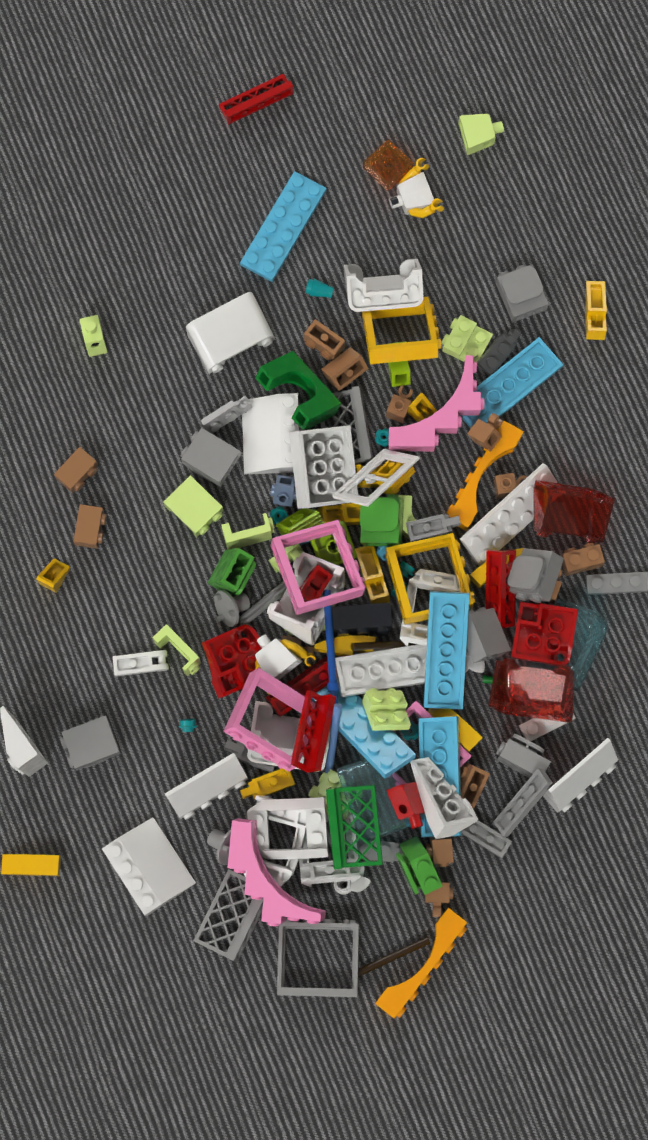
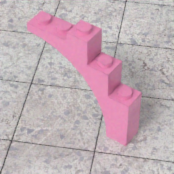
(422, 435)
(277, 904)

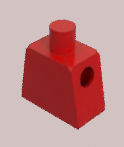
(407, 803)

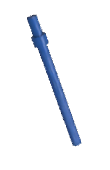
(333, 685)

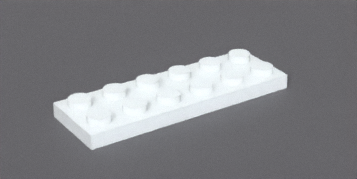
(505, 518)
(381, 670)

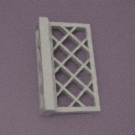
(360, 422)
(246, 926)

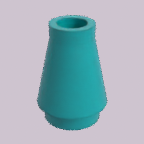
(318, 289)

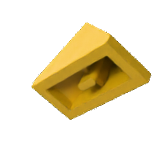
(421, 408)
(53, 575)

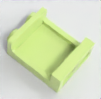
(194, 506)
(248, 536)
(167, 635)

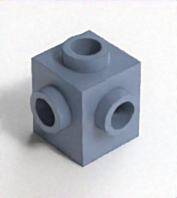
(284, 491)

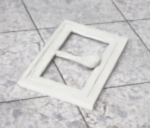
(343, 493)

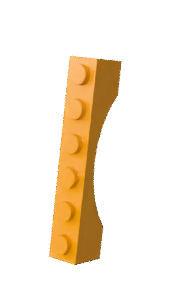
(466, 503)
(446, 930)

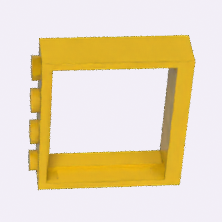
(402, 351)
(417, 547)

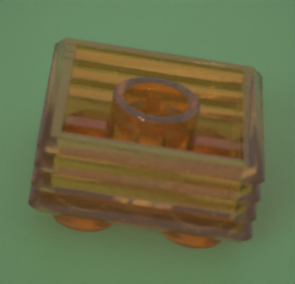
(388, 154)

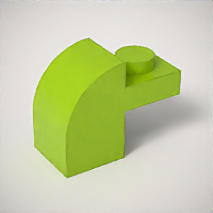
(399, 372)

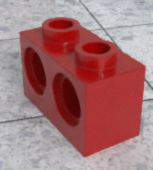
(315, 583)

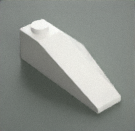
(442, 805)

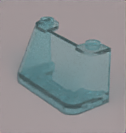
(588, 637)
(363, 773)

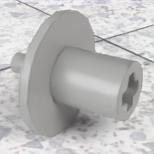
(230, 607)
(222, 843)

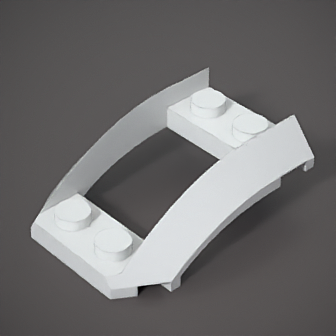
(431, 581)
(293, 818)
(315, 827)
(324, 871)

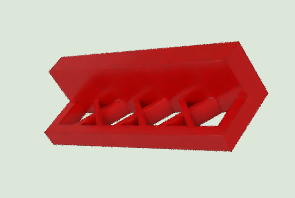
(257, 101)
(496, 585)
(311, 679)
(316, 734)

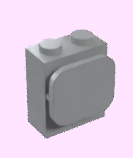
(522, 292)
(210, 457)
(534, 574)
(485, 635)
(90, 743)
(522, 755)

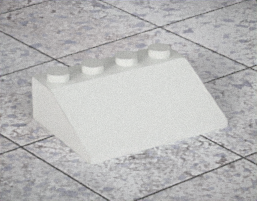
(267, 434)
(321, 464)
(21, 750)
(581, 776)
(207, 786)
(148, 866)

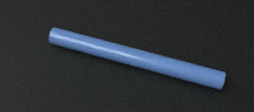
(333, 737)

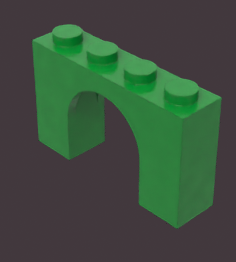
(293, 370)

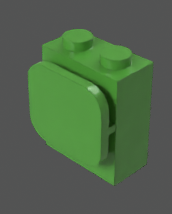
(382, 521)
(232, 571)
(418, 867)

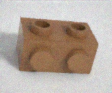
(324, 340)
(344, 368)
(76, 470)
(89, 526)
(582, 559)
(472, 782)
(440, 851)

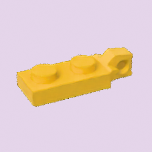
(268, 784)

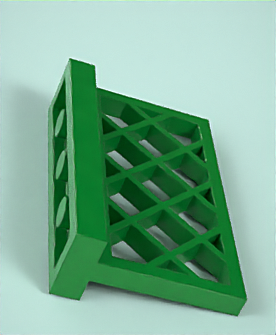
(337, 826)

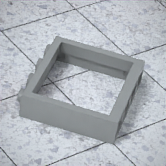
(328, 924)

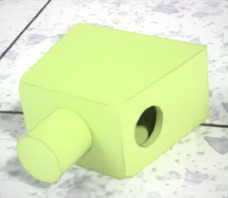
(478, 131)
(93, 334)

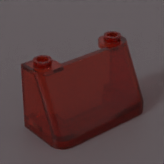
(571, 511)
(532, 691)

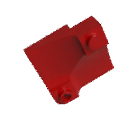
(544, 633)
(231, 658)

